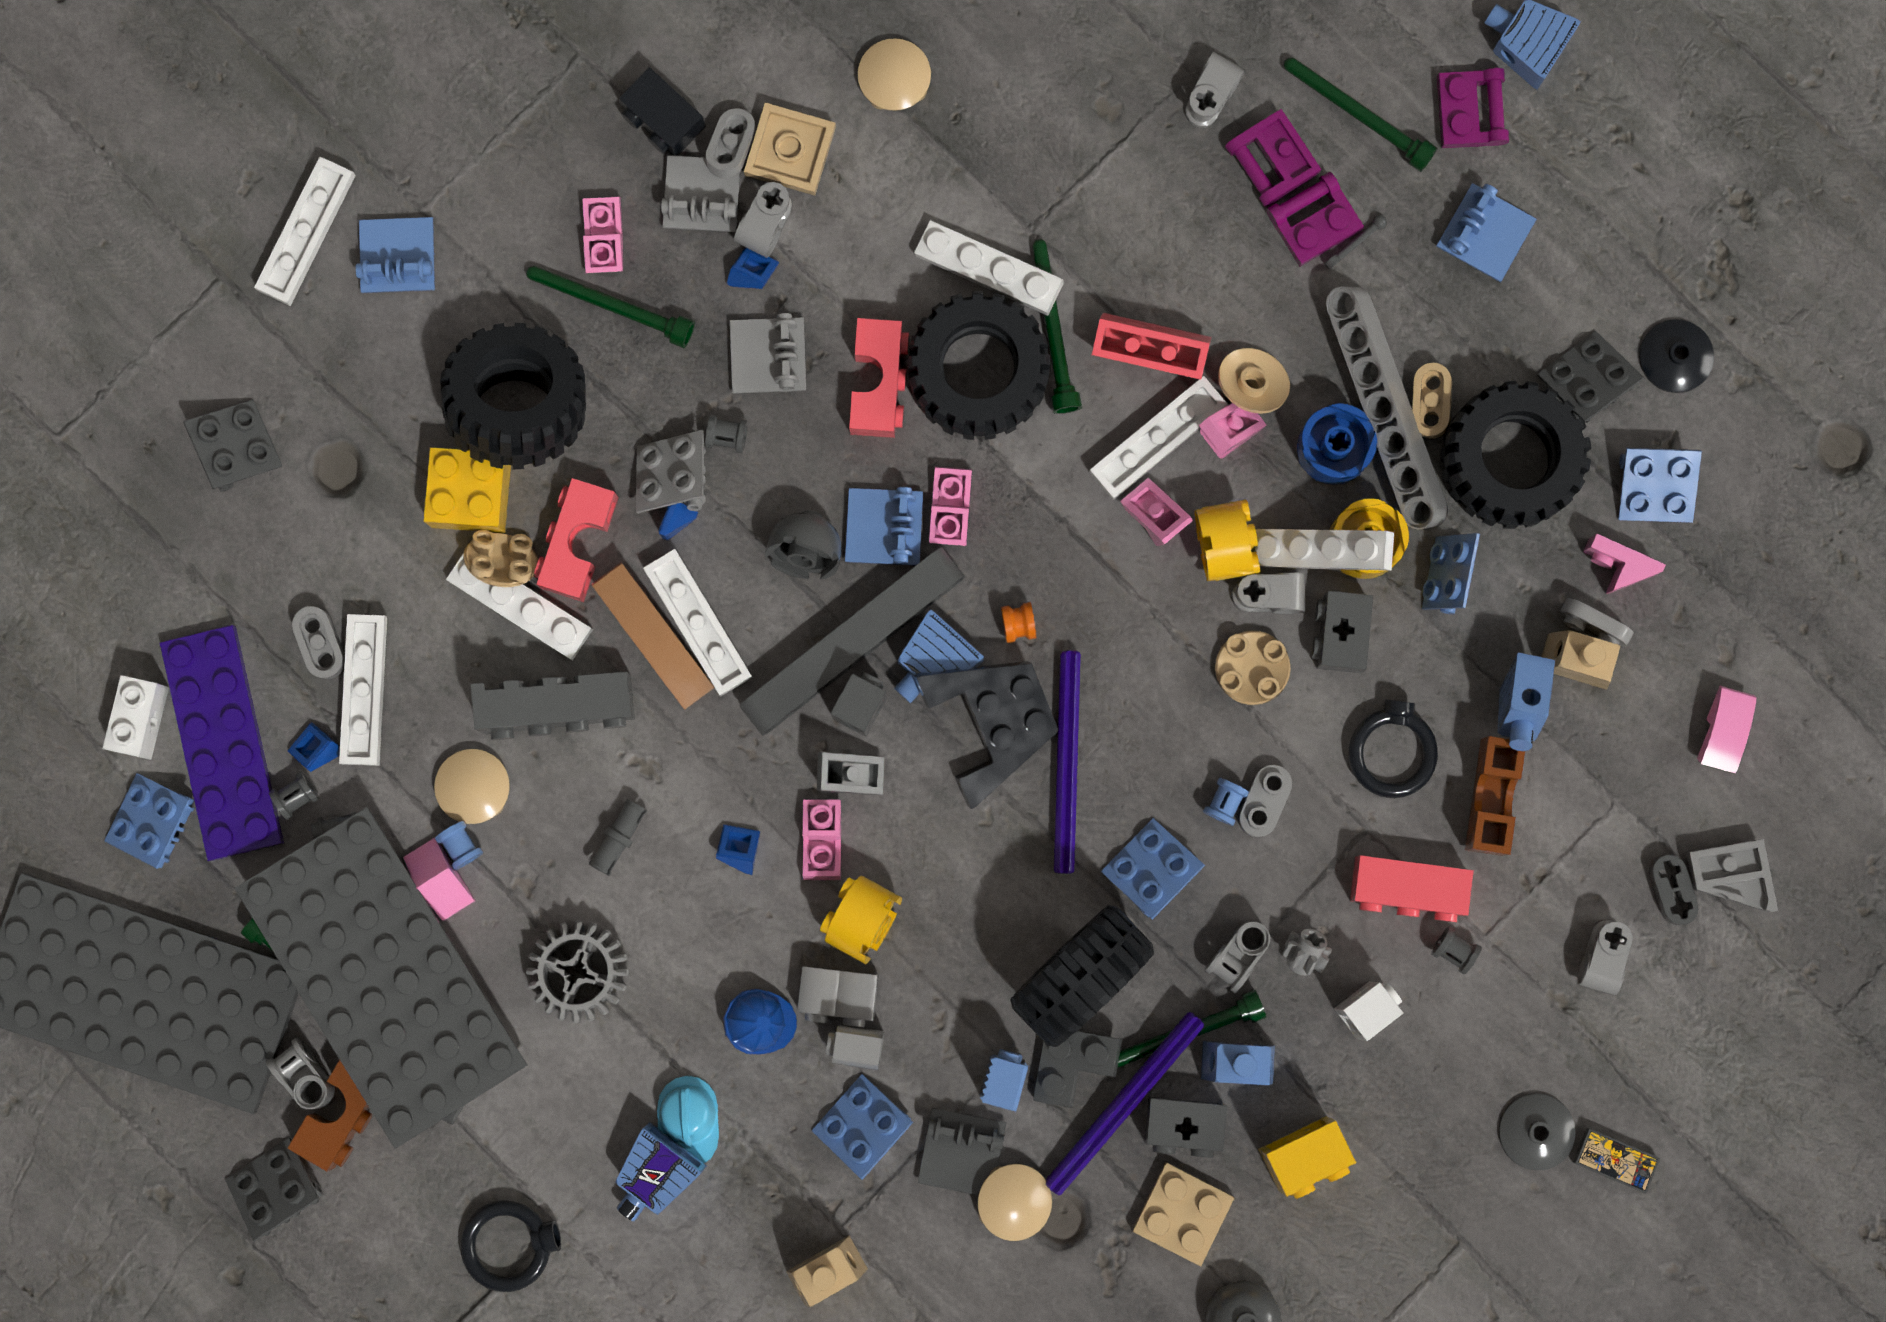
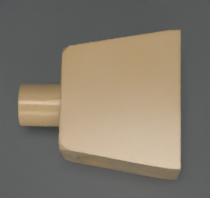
(1582, 657)
(827, 1272)

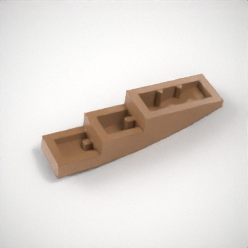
(652, 636)

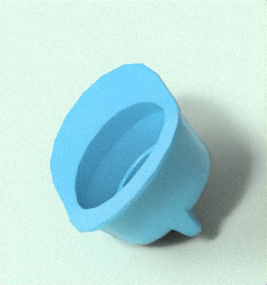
(690, 1115)

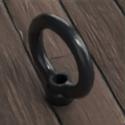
(1400, 714)
(544, 1240)

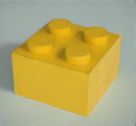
(465, 492)
(1308, 1157)

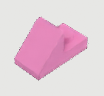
(1230, 429)
(1156, 512)
(1630, 564)

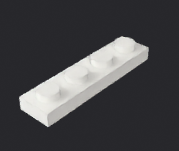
(305, 231)
(989, 267)
(1157, 438)
(1325, 549)
(526, 610)
(697, 622)
(363, 690)

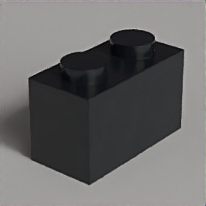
(661, 113)

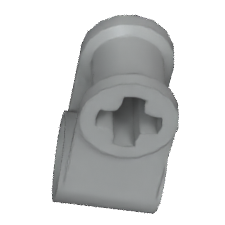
(1214, 87)
(761, 225)
(1277, 593)
(1238, 956)
(1605, 961)
(297, 1070)

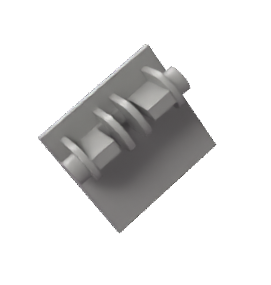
(698, 198)
(768, 355)
(671, 473)

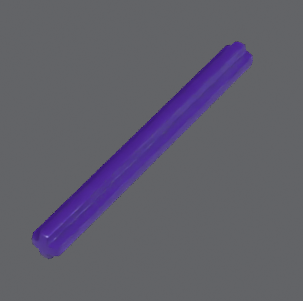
(1067, 762)
(1124, 1103)

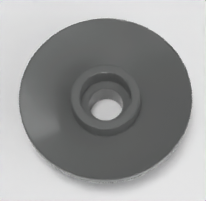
(1518, 1127)

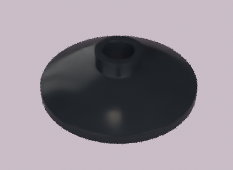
(1662, 365)

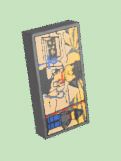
(1616, 1160)

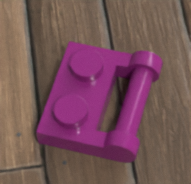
(1460, 108)
(1284, 152)
(1320, 230)

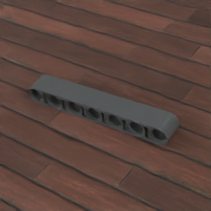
(852, 641)

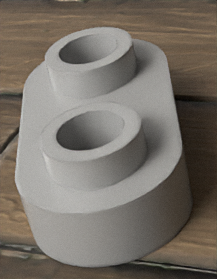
(730, 146)
(1582, 617)
(317, 644)
(1265, 800)

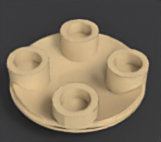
(894, 74)
(500, 558)
(1252, 667)
(472, 786)
(1014, 1202)

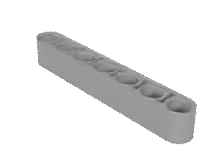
(1401, 417)

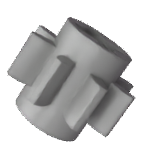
(1307, 952)

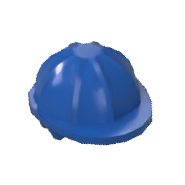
(759, 1022)

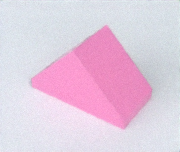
(438, 880)

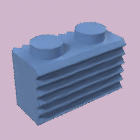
(1004, 1080)

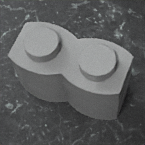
(838, 995)
(855, 1047)

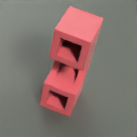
(877, 410)
(582, 508)

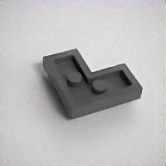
(1061, 1065)

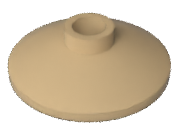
(1261, 372)

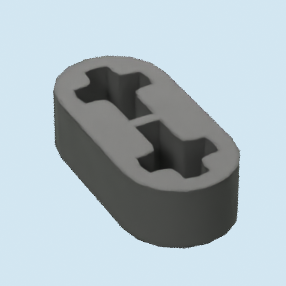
(1682, 887)

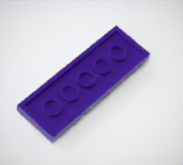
(221, 743)

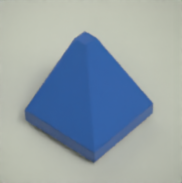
(751, 270)
(675, 520)
(314, 748)
(738, 848)

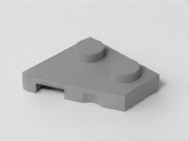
(1735, 874)

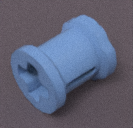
(1223, 808)
(459, 845)

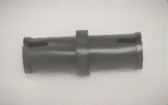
(618, 837)

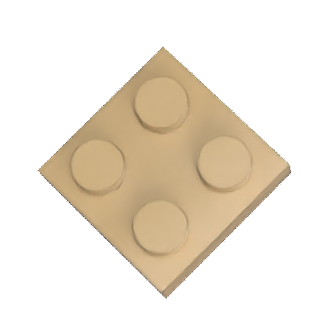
(790, 148)
(1183, 1214)

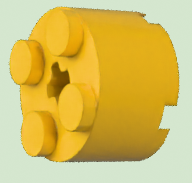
(1374, 516)
(1227, 540)
(861, 918)

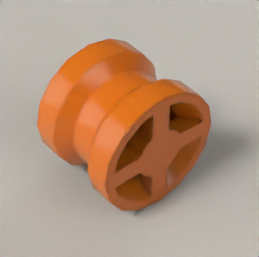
(1018, 622)

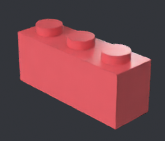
(1151, 346)
(1411, 888)

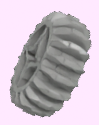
(584, 955)

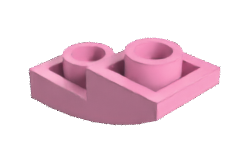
(603, 234)
(950, 506)
(1728, 730)
(821, 839)

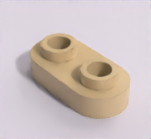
(1432, 401)

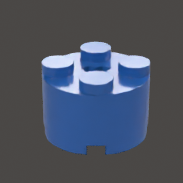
(1356, 437)

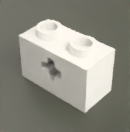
(135, 717)
(1370, 1010)

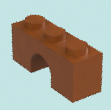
(1491, 807)
(328, 1141)

